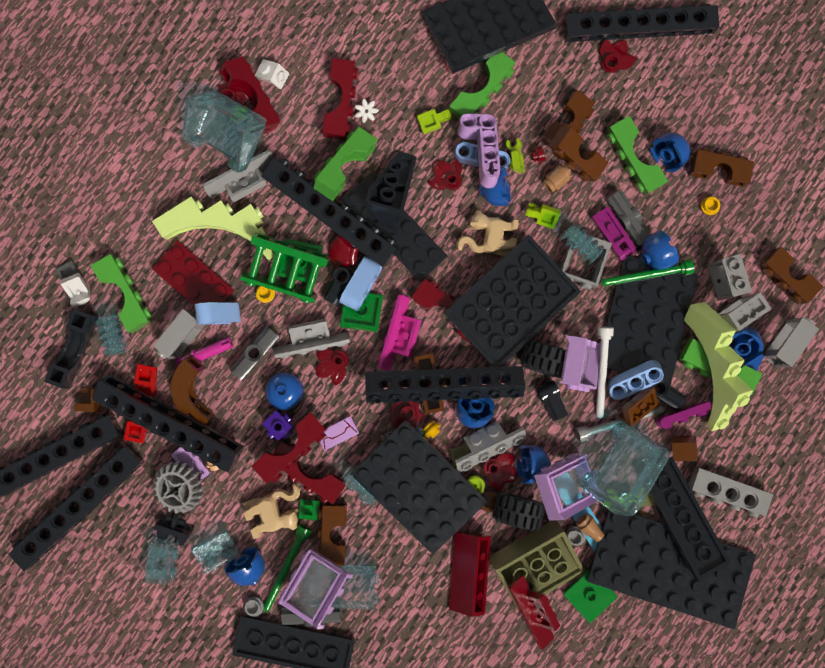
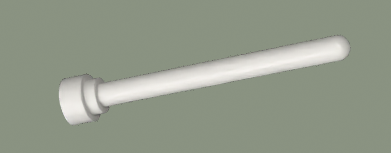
(605, 335)

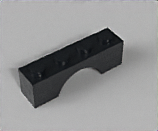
(79, 332)

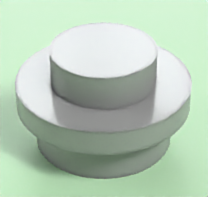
(575, 536)
(254, 606)

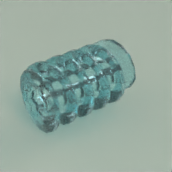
(582, 242)
(110, 335)

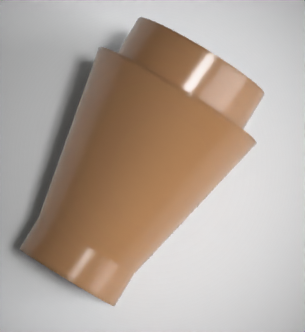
(589, 527)

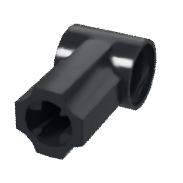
(337, 286)
(670, 396)
(551, 398)

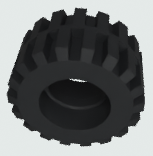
(543, 358)
(518, 511)

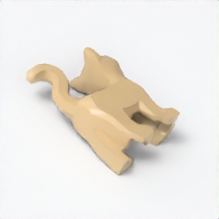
(493, 238)
(269, 512)

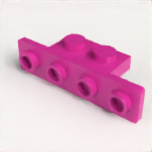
(401, 334)

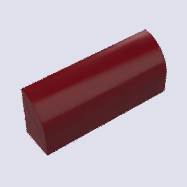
(469, 573)

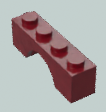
(239, 76)
(336, 122)
(430, 296)
(271, 465)
(326, 487)

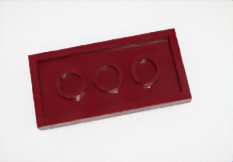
(191, 276)

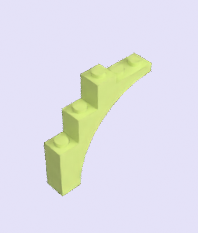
(190, 216)
(725, 363)

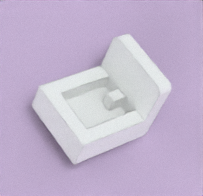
(272, 73)
(76, 289)

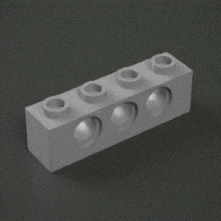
(759, 499)

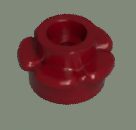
(538, 154)

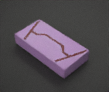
(339, 432)

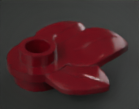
(617, 54)
(444, 173)
(330, 367)
(503, 470)

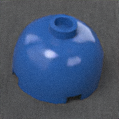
(672, 149)
(500, 194)
(658, 251)
(747, 344)
(284, 390)
(474, 412)
(532, 460)
(247, 568)

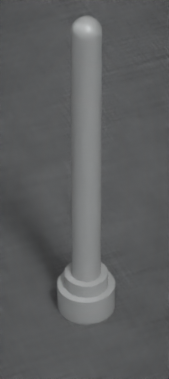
(584, 433)

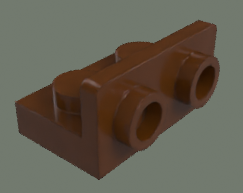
(638, 406)

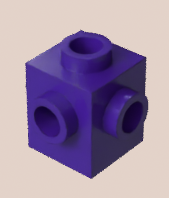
(272, 422)

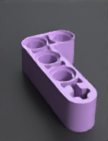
(484, 130)

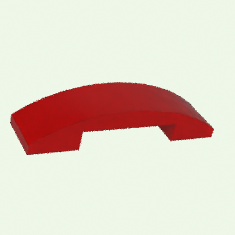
(146, 382)

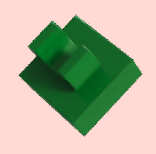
(309, 509)

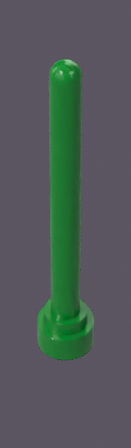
(684, 267)
(301, 535)

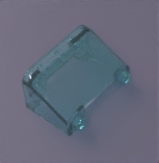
(224, 126)
(626, 471)

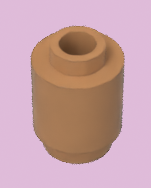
(557, 178)

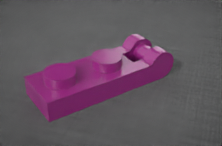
(614, 233)
(683, 415)

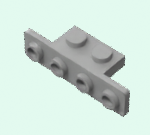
(242, 183)
(310, 337)
(488, 443)

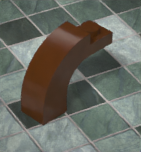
(183, 390)

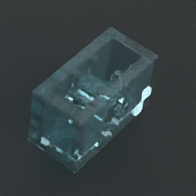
(155, 571)

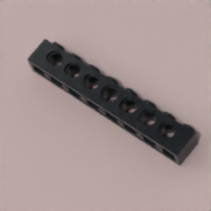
(705, 13)
(274, 175)
(452, 378)
(168, 423)
(110, 431)
(22, 552)

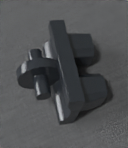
(174, 526)

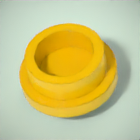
(710, 205)
(264, 294)
(432, 429)

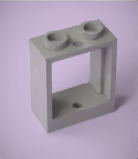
(584, 283)
(729, 285)
(738, 312)
(178, 335)
(790, 342)

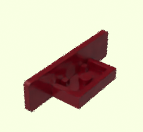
(536, 611)

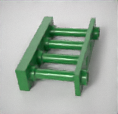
(298, 255)

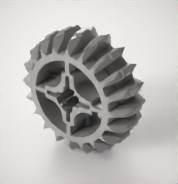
(172, 476)

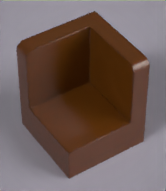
(87, 403)
(684, 448)

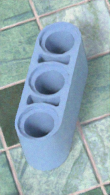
(472, 158)
(360, 283)
(217, 313)
(629, 387)

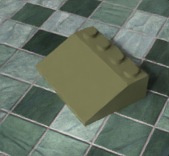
(541, 557)

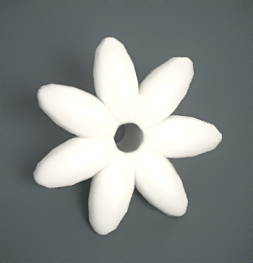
(366, 114)

